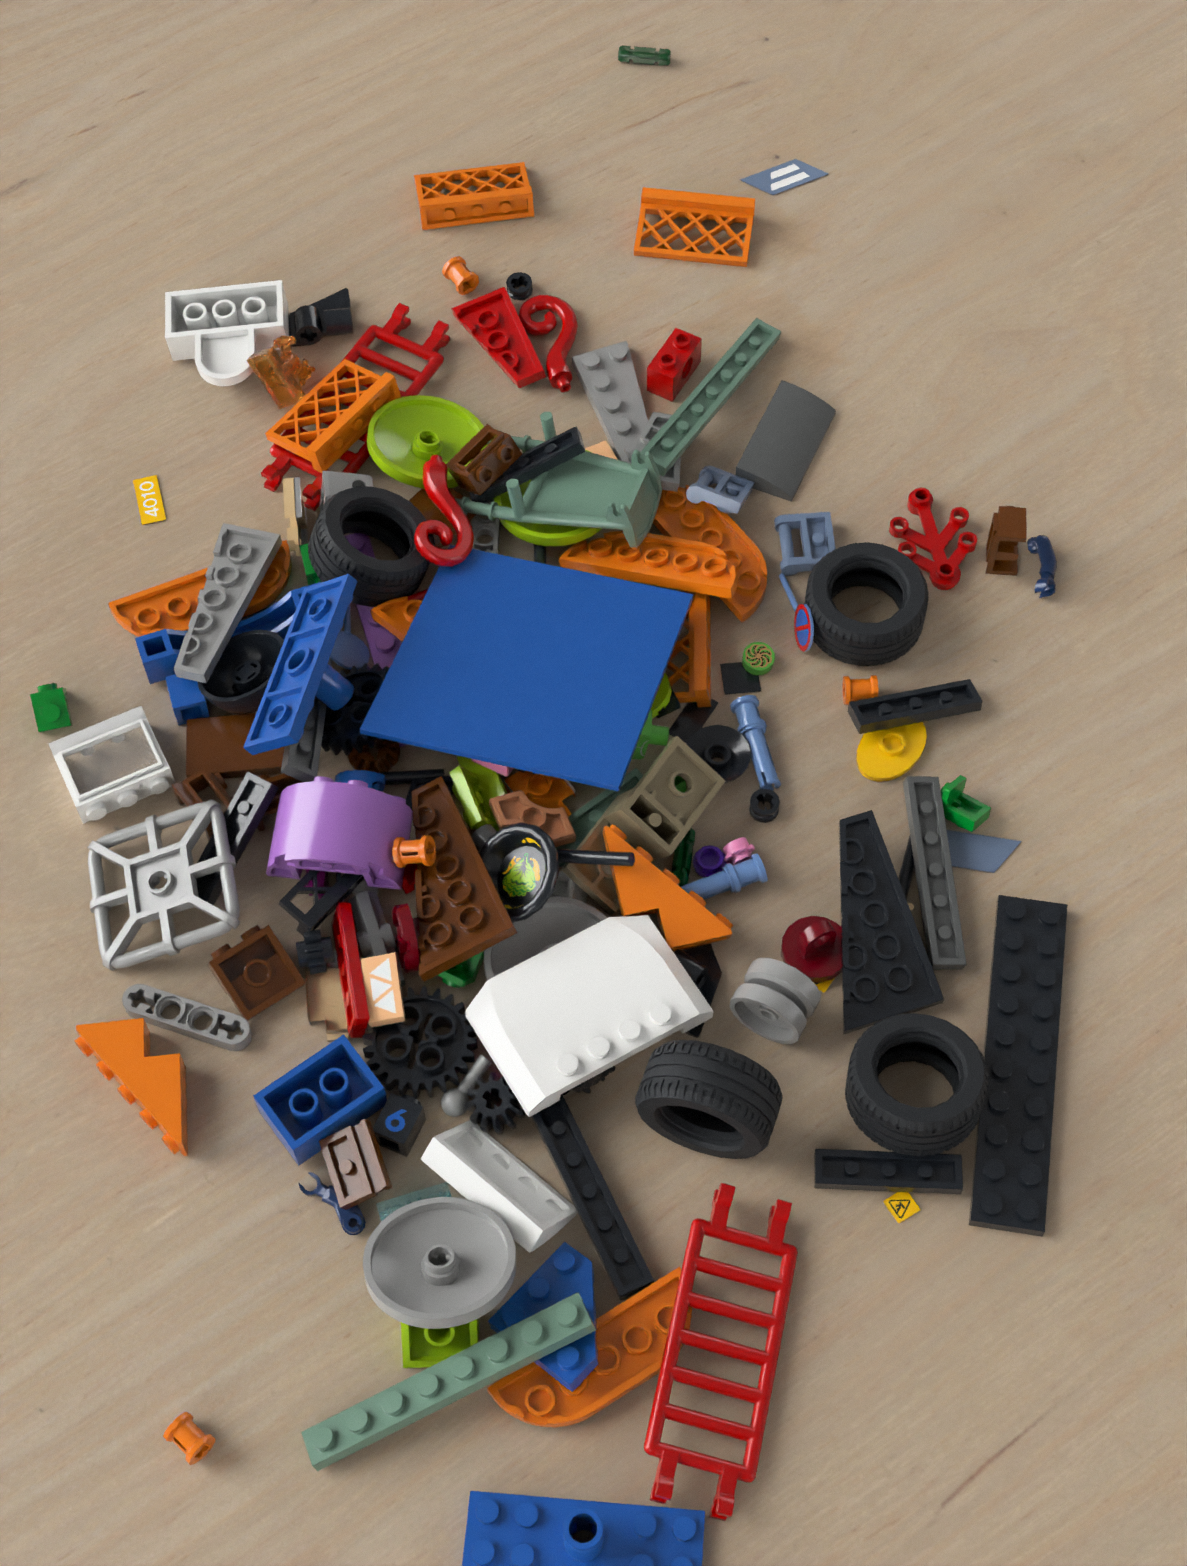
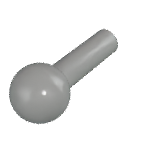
(454, 1099)

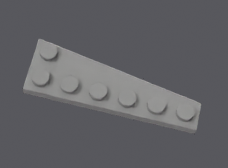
(614, 395)
(232, 579)

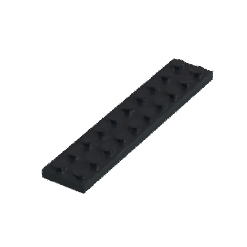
(1021, 1067)

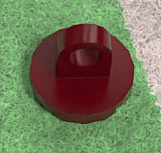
(406, 937)
(813, 948)

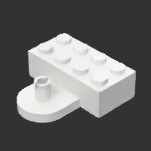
(225, 327)

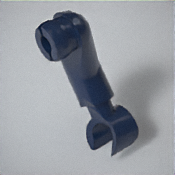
(1042, 546)
(351, 1219)

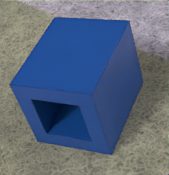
(186, 699)

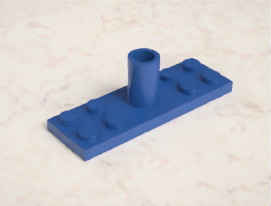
(304, 668)
(540, 1533)

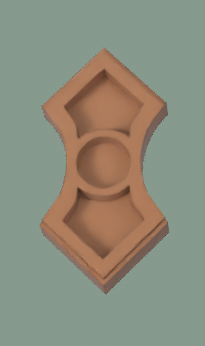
(517, 808)

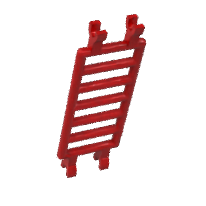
(389, 334)
(669, 1454)

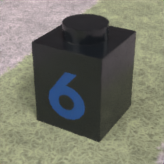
(399, 1123)

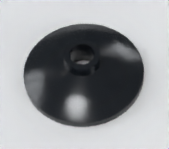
(722, 743)

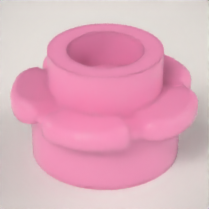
(738, 851)

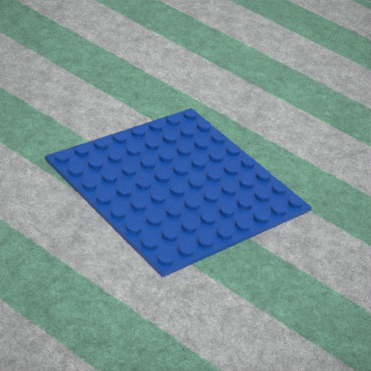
(531, 668)

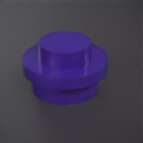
(708, 861)

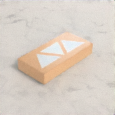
(383, 989)

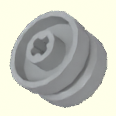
(775, 1000)

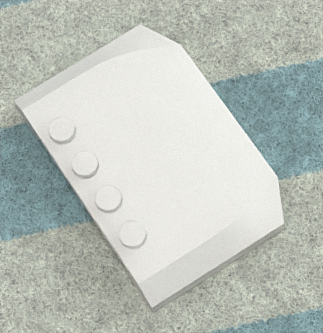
(584, 1008)

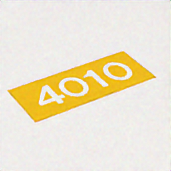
(149, 499)

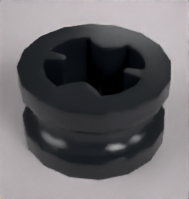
(516, 280)
(764, 815)

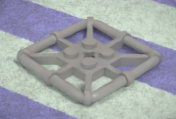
(178, 894)

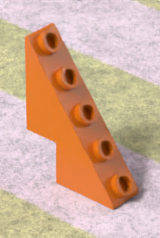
(649, 891)
(148, 1080)

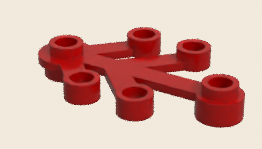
(933, 541)

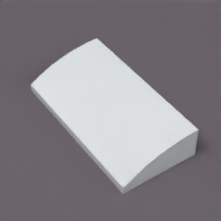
(500, 1181)

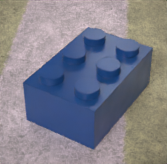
(320, 1098)

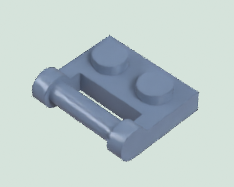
(728, 494)
(816, 540)

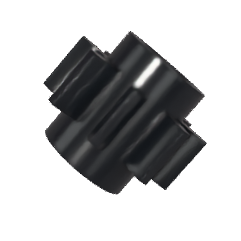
(315, 952)

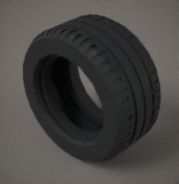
(379, 515)
(874, 567)
(928, 1042)
(709, 1099)

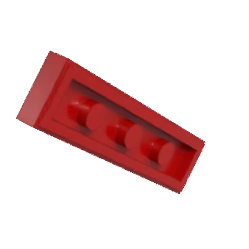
(350, 970)

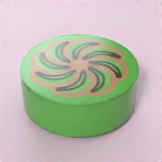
(758, 658)

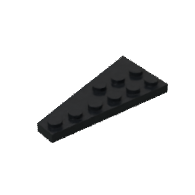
(881, 947)

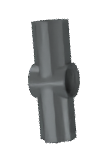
(373, 933)

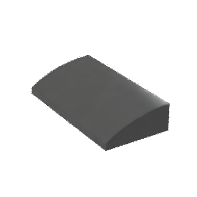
(785, 441)

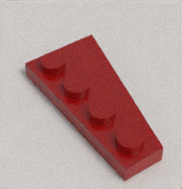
(501, 334)

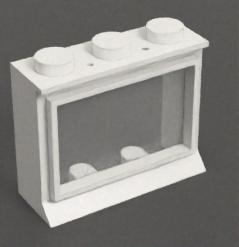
(112, 764)

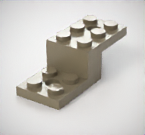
(650, 815)

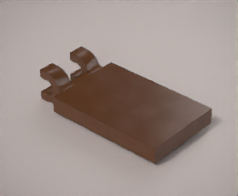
(220, 744)

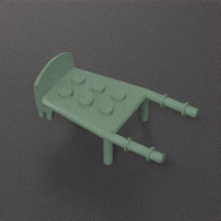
(582, 492)

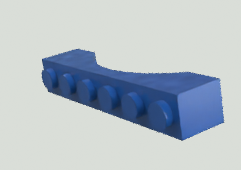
(161, 648)

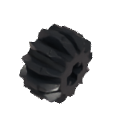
(484, 1113)

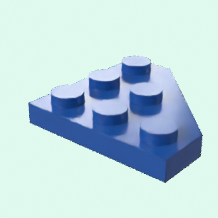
(555, 1280)

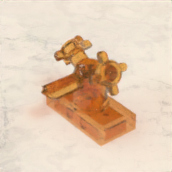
(279, 372)

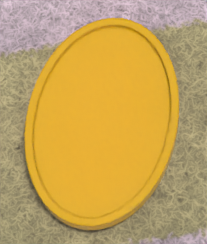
(890, 751)

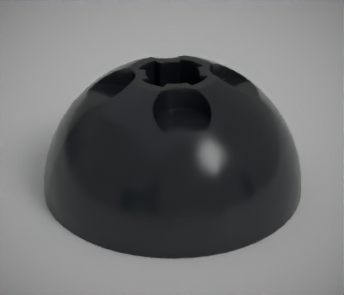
(243, 671)

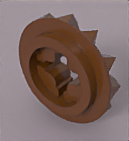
(386, 759)

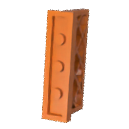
(469, 207)
(697, 208)
(349, 423)
(698, 652)

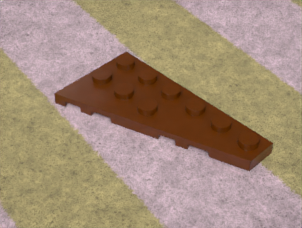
(456, 895)

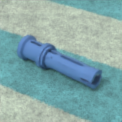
(753, 729)
(730, 878)

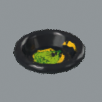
(522, 867)

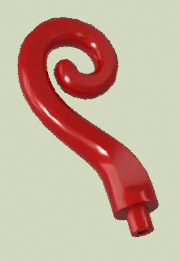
(556, 363)
(437, 490)

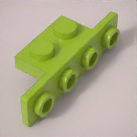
(474, 788)

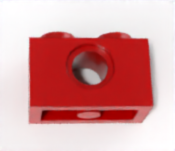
(674, 364)

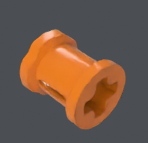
(461, 276)
(859, 689)
(414, 851)
(189, 1438)

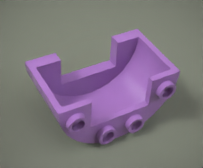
(339, 831)

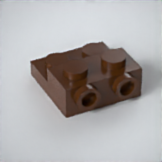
(255, 971)

